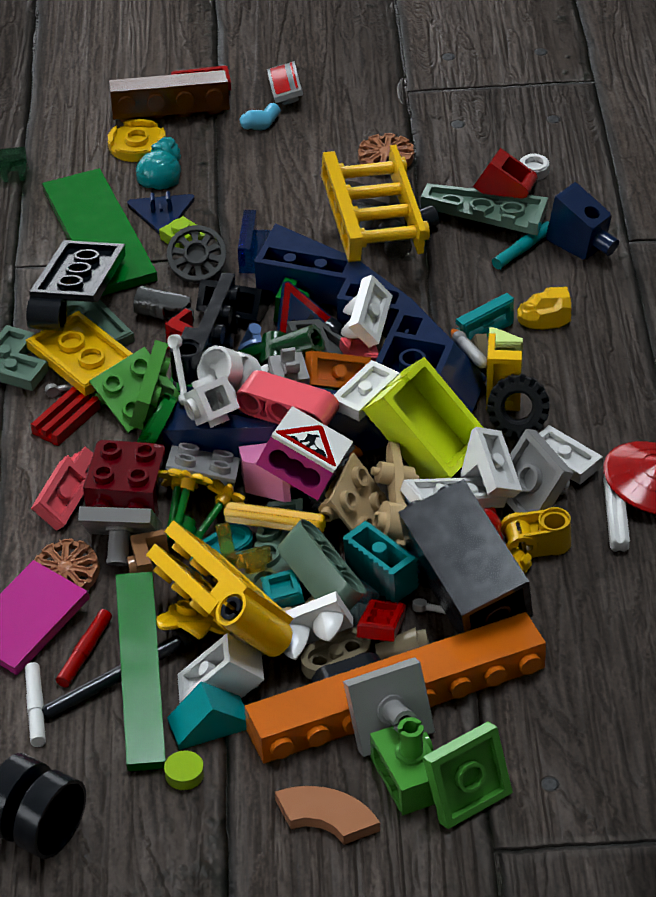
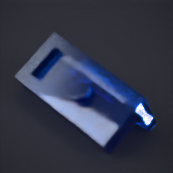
(250, 242)

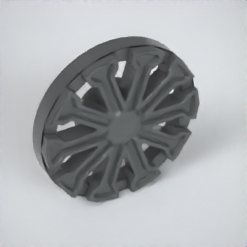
(196, 253)

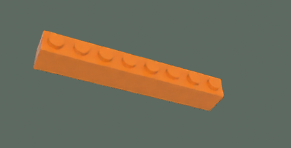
(449, 668)

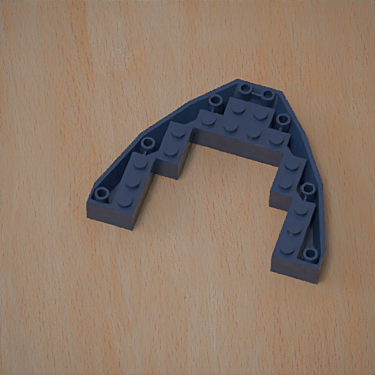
(334, 282)

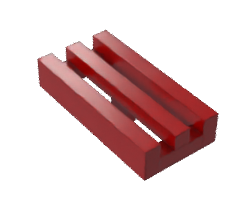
(61, 412)

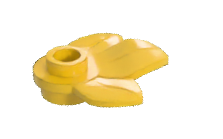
(185, 617)

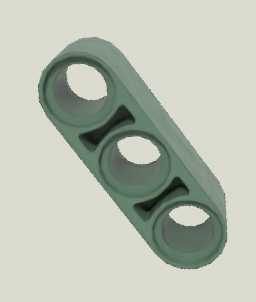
(319, 564)

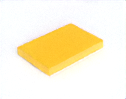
(78, 351)

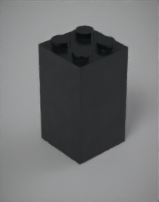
(464, 558)

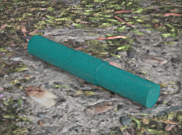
(519, 247)

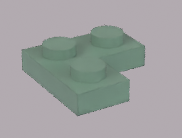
(15, 364)

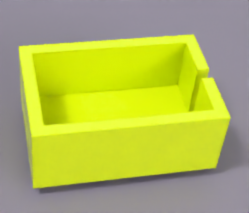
(425, 421)

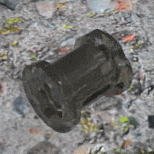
(398, 248)

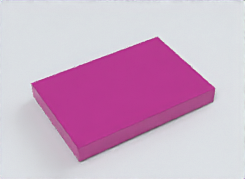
(34, 612)

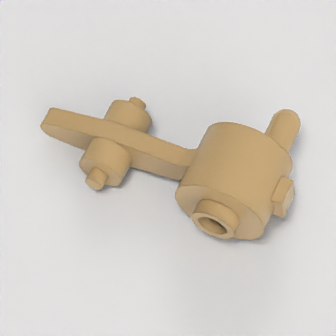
(392, 474)

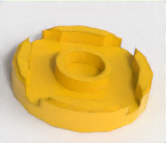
(134, 139)

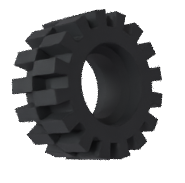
(509, 386)

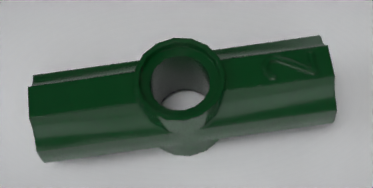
(272, 342)

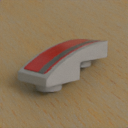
(285, 83)

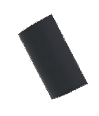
(252, 303)

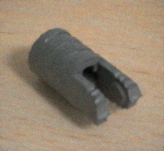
(160, 303)

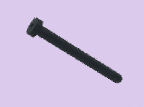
(180, 641)

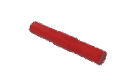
(83, 648)

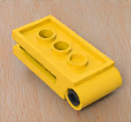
(235, 599)

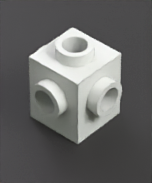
(221, 399)

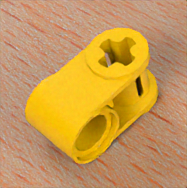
(540, 531)

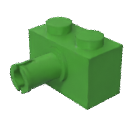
(401, 763)

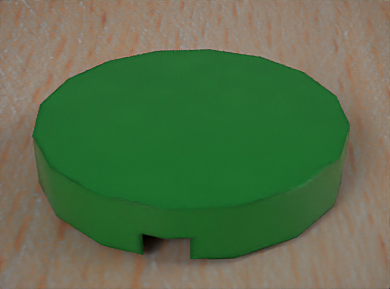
(158, 419)

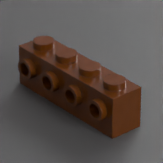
(169, 95)

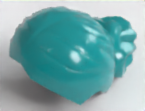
(161, 166)

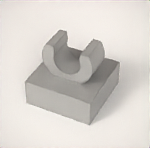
(289, 365)

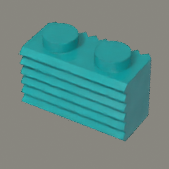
(381, 562)

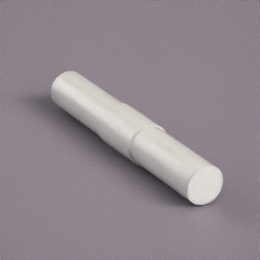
(35, 704)

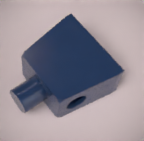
(580, 224)

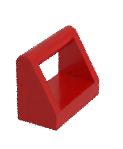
(506, 177)

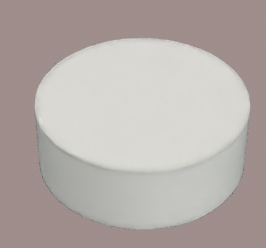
(537, 163)

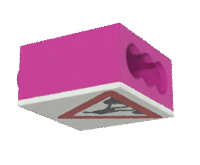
(304, 453)

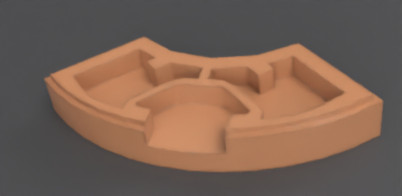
(327, 810)

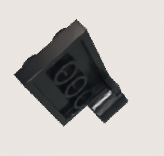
(216, 328)

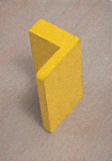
(500, 365)

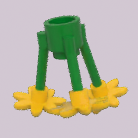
(185, 482)

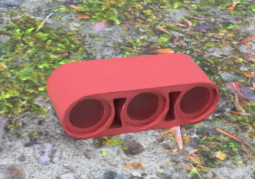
(272, 396)

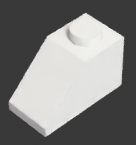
(226, 665)

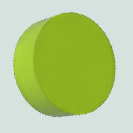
(184, 770)

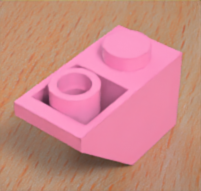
(259, 481)

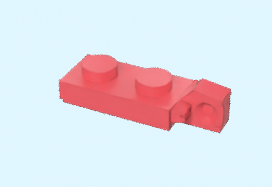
(63, 489)

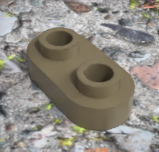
(330, 652)

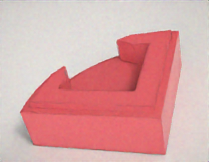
(357, 348)

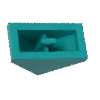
(206, 716)

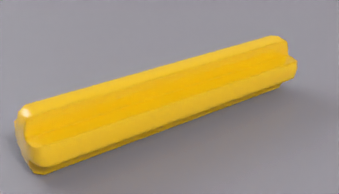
(270, 516)

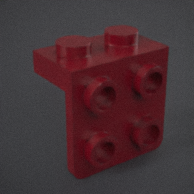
(124, 475)

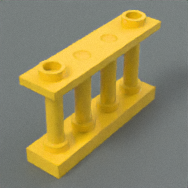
(349, 216)

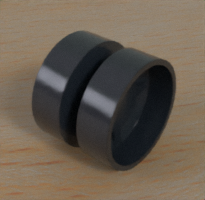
(38, 805)

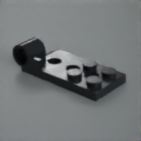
(73, 274)

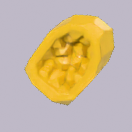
(546, 309)

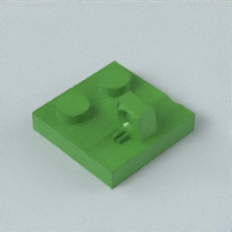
(150, 389)
(467, 774)

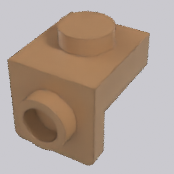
(140, 546)

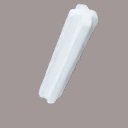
(616, 519)

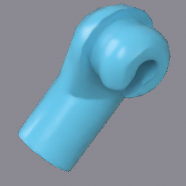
(260, 119)

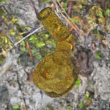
(252, 559)

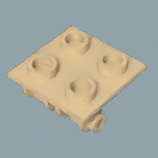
(352, 495)

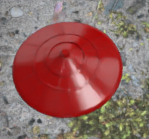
(632, 473)

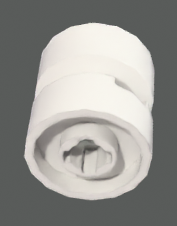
(222, 361)

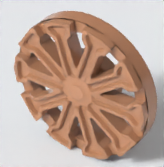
(377, 148)
(71, 565)

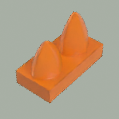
(332, 369)

